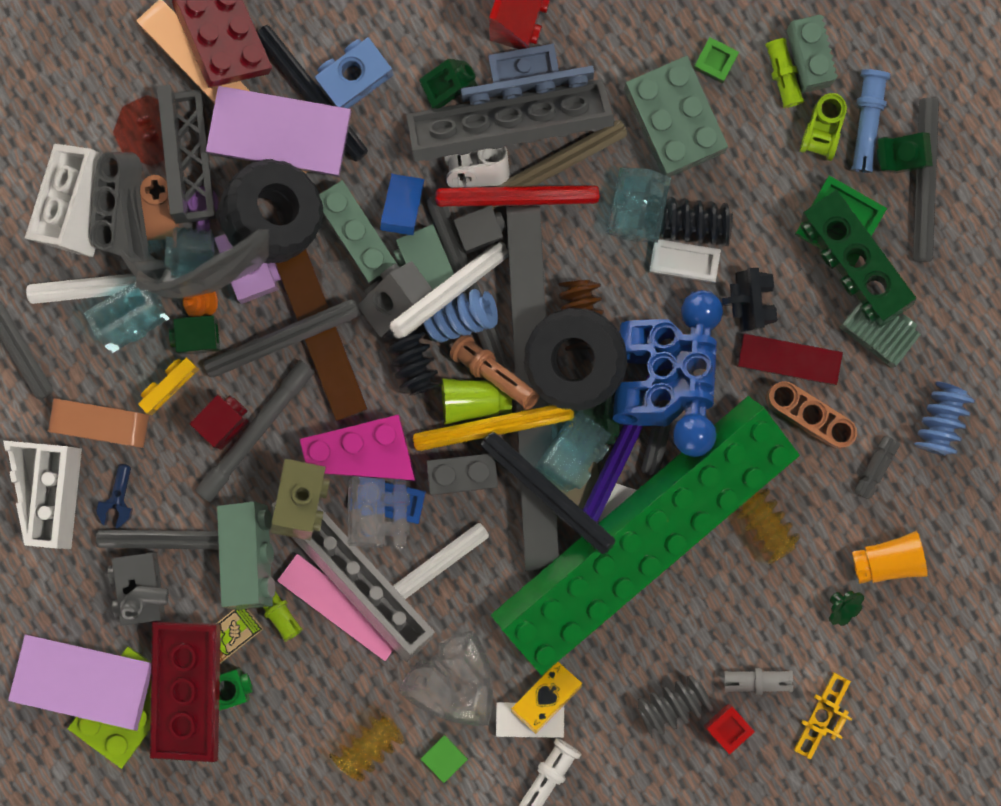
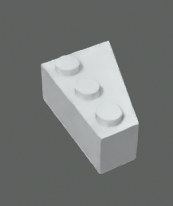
(45, 491)

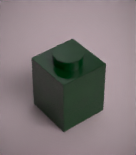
(195, 335)

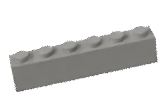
(366, 588)

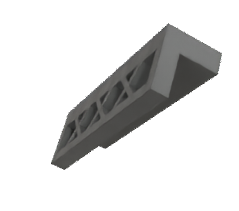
(173, 154)

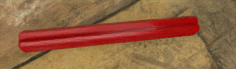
(517, 195)

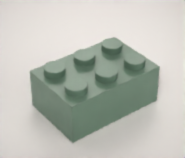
(675, 117)

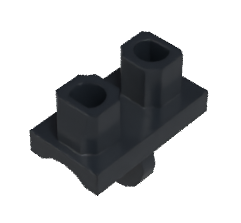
(747, 299)

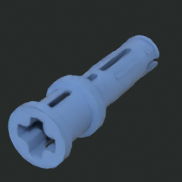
(871, 104)

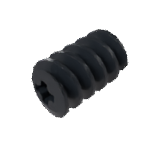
(697, 220)
(413, 362)

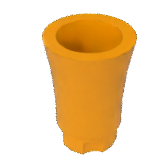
(891, 560)

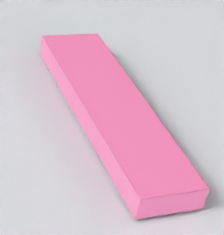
(324, 596)

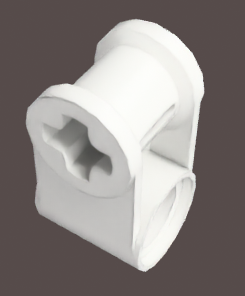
(478, 168)

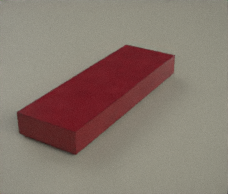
(790, 359)

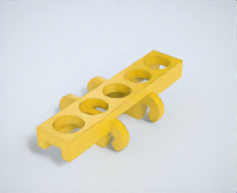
(830, 710)

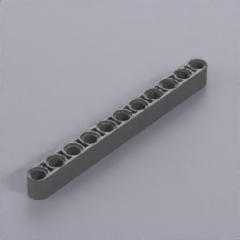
(527, 312)

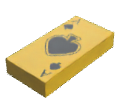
(546, 697)

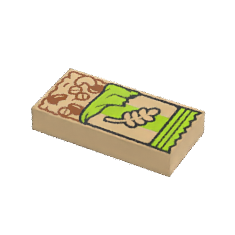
(236, 631)

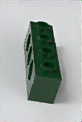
(835, 212)

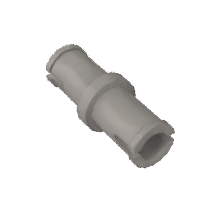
(758, 681)

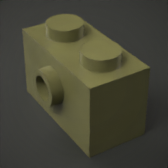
(298, 500)

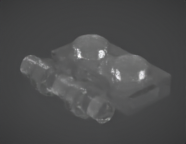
(367, 512)

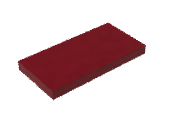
(185, 691)

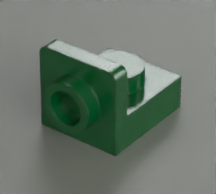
(446, 81)
(905, 153)

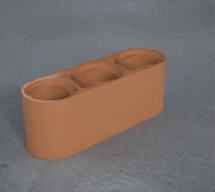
(827, 416)
(98, 423)

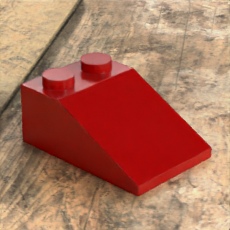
(515, 22)

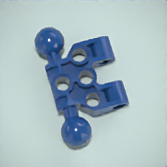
(637, 400)

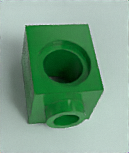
(243, 688)

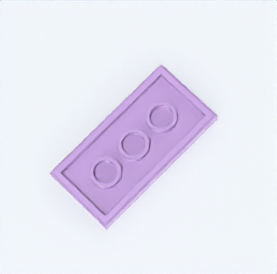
(278, 128)
(81, 682)

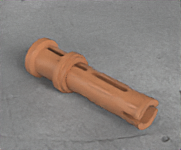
(483, 364)

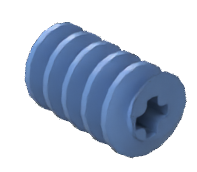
(463, 316)
(945, 419)

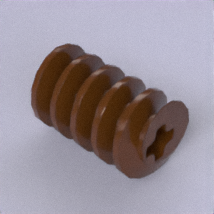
(580, 296)

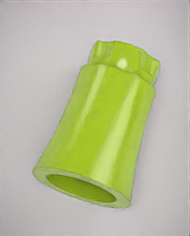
(472, 400)

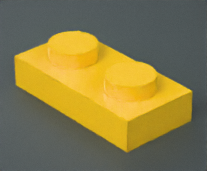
(157, 394)

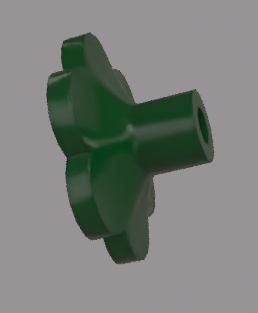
(845, 607)

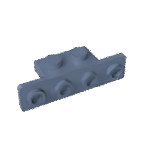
(525, 71)

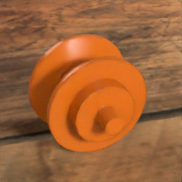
(201, 305)

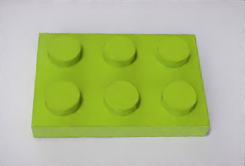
(112, 741)

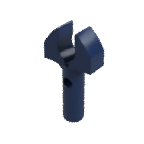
(117, 498)

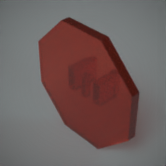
(140, 130)

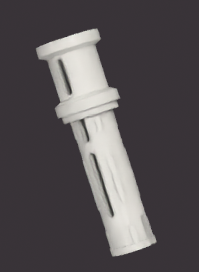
(553, 770)

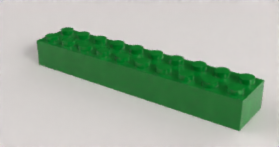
(650, 535)

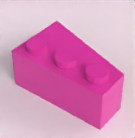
(362, 450)

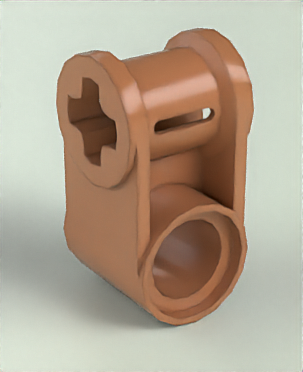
(156, 211)

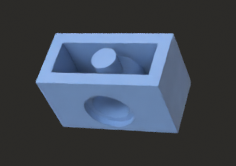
(345, 92)

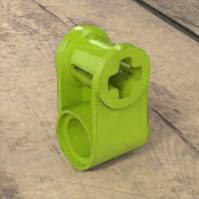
(822, 132)

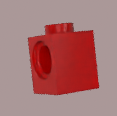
(729, 728)

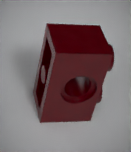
(220, 421)

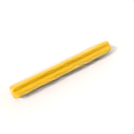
(499, 424)

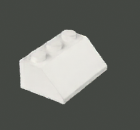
(66, 201)

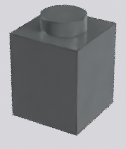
(480, 229)

